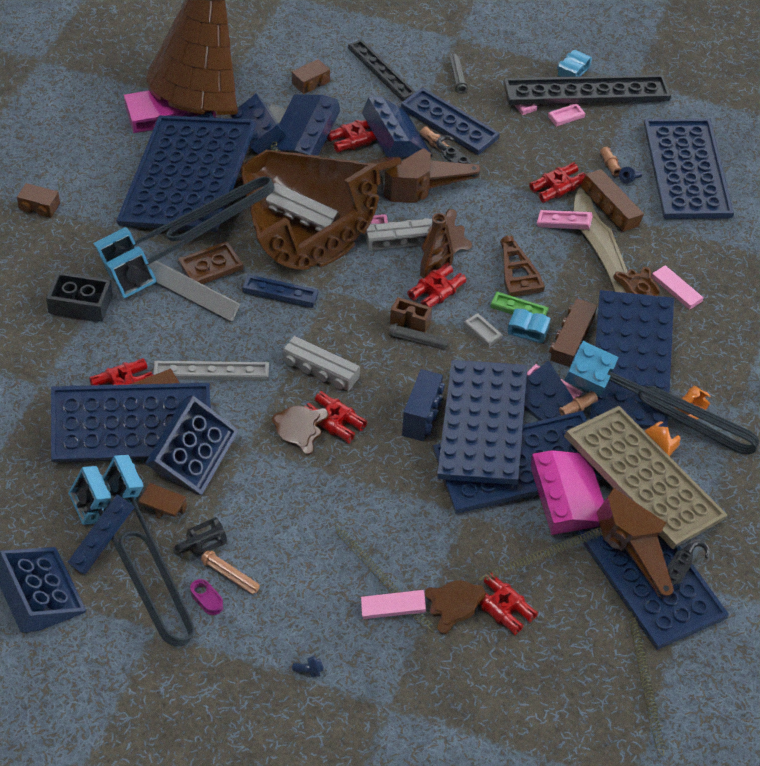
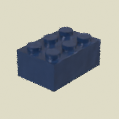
(267, 127)
(423, 405)

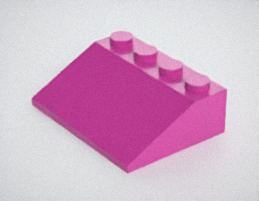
(567, 490)

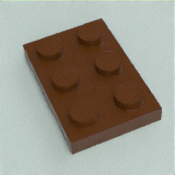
(211, 263)

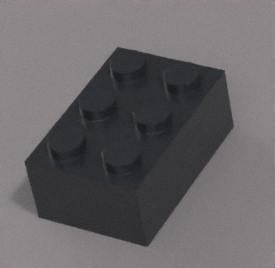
(79, 296)

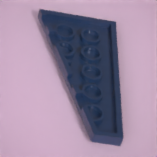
(545, 393)

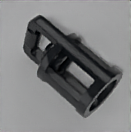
(195, 541)

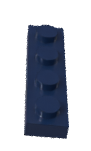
(280, 290)
(101, 534)

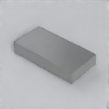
(483, 330)

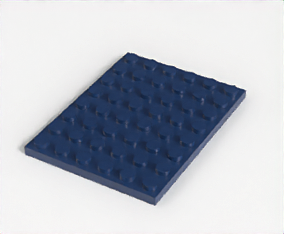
(185, 168)

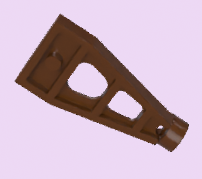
(438, 229)
(519, 285)

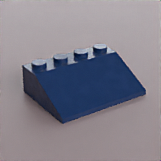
(307, 123)
(393, 128)
(192, 446)
(38, 588)

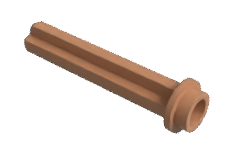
(210, 559)

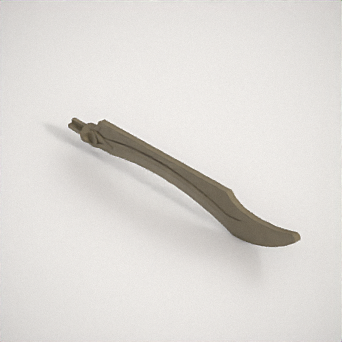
(601, 239)

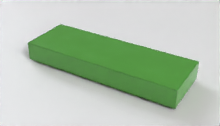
(509, 303)

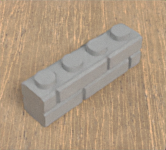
(301, 207)
(397, 234)
(321, 363)

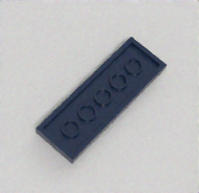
(450, 120)

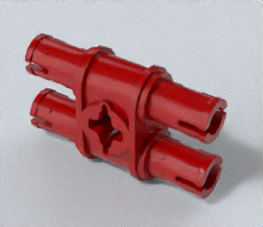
(353, 135)
(557, 182)
(437, 286)
(121, 374)
(338, 416)
(504, 603)

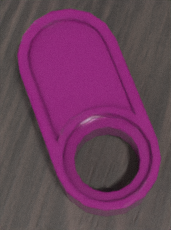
(210, 600)

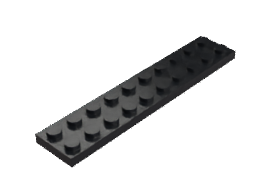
(586, 89)

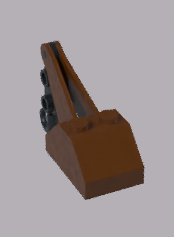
(419, 174)
(636, 529)

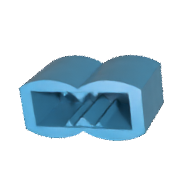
(574, 64)
(529, 325)

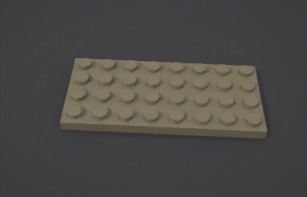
(645, 474)

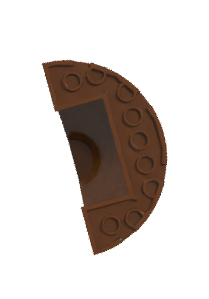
(195, 61)
(336, 183)

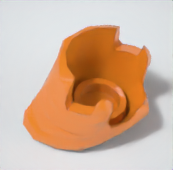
(697, 397)
(663, 439)

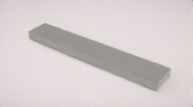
(194, 290)
(215, 370)

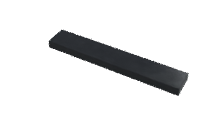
(381, 69)

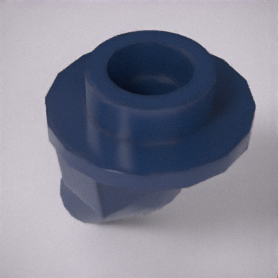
(628, 174)
(314, 666)

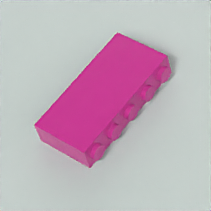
(145, 109)

